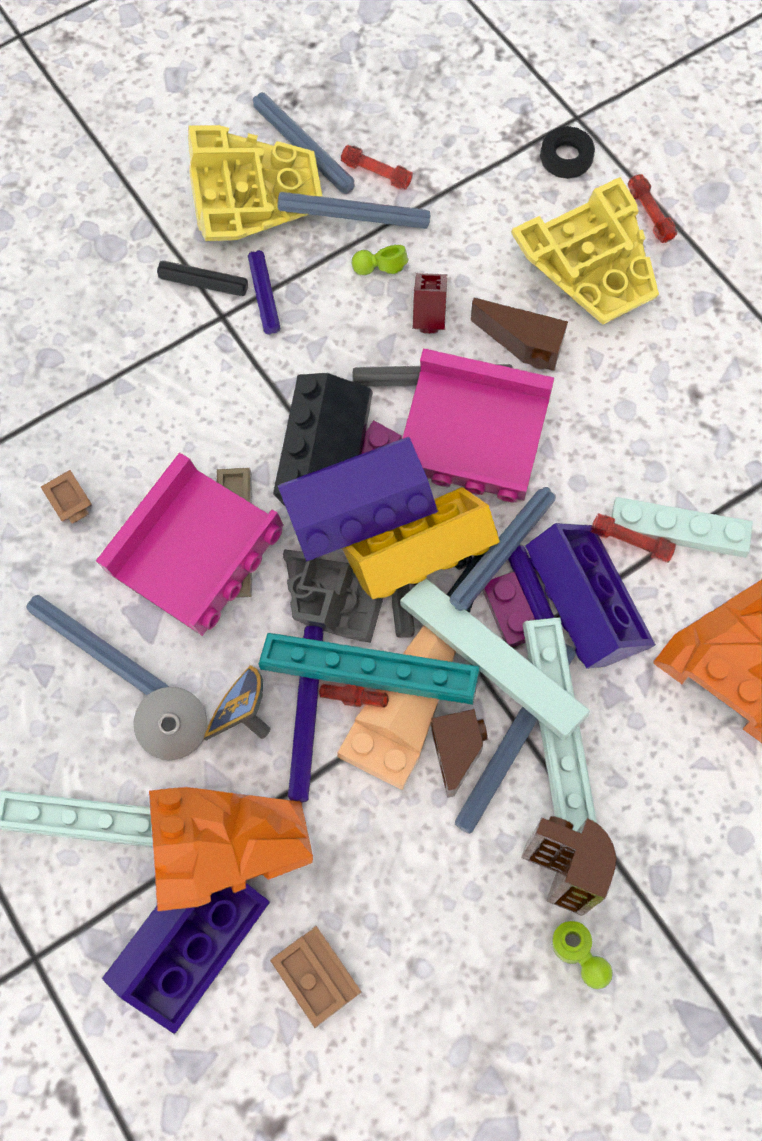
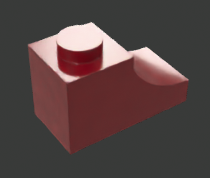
(429, 302)

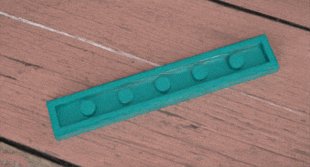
(370, 668)

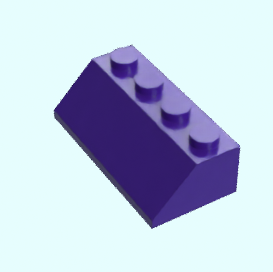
(358, 498)
(588, 595)
(181, 954)

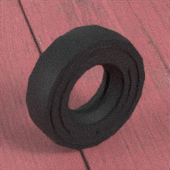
(567, 137)

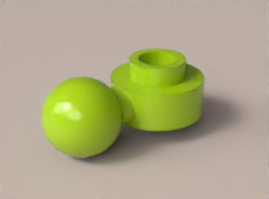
(388, 259)
(595, 970)

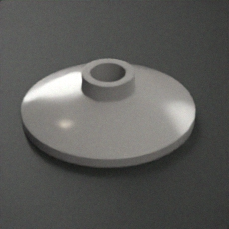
(189, 718)

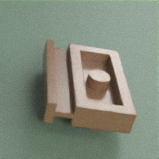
(315, 976)

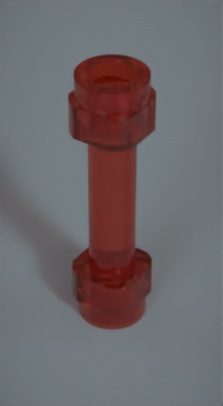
(354, 157)
(663, 227)
(660, 549)

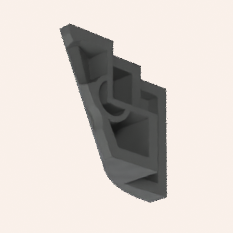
(330, 597)

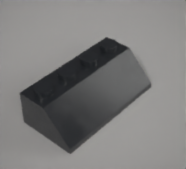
(323, 425)

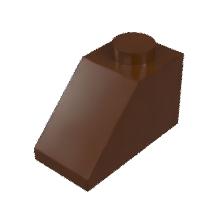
(458, 745)

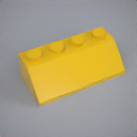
(423, 546)

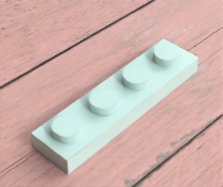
(685, 526)

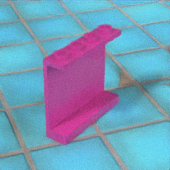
(477, 423)
(190, 545)

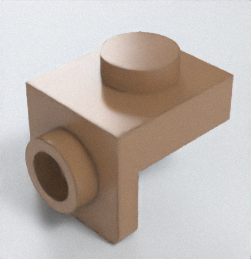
(67, 497)

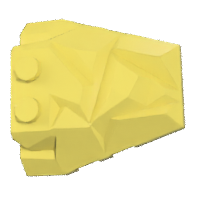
(240, 181)
(594, 253)

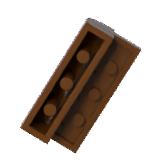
(580, 858)

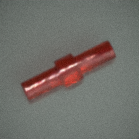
(354, 695)

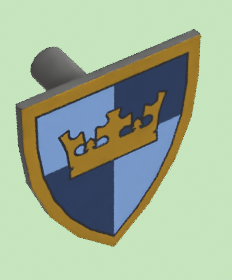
(240, 706)

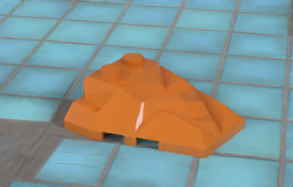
(724, 655)
(220, 842)

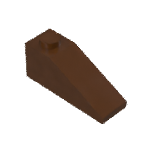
(525, 334)

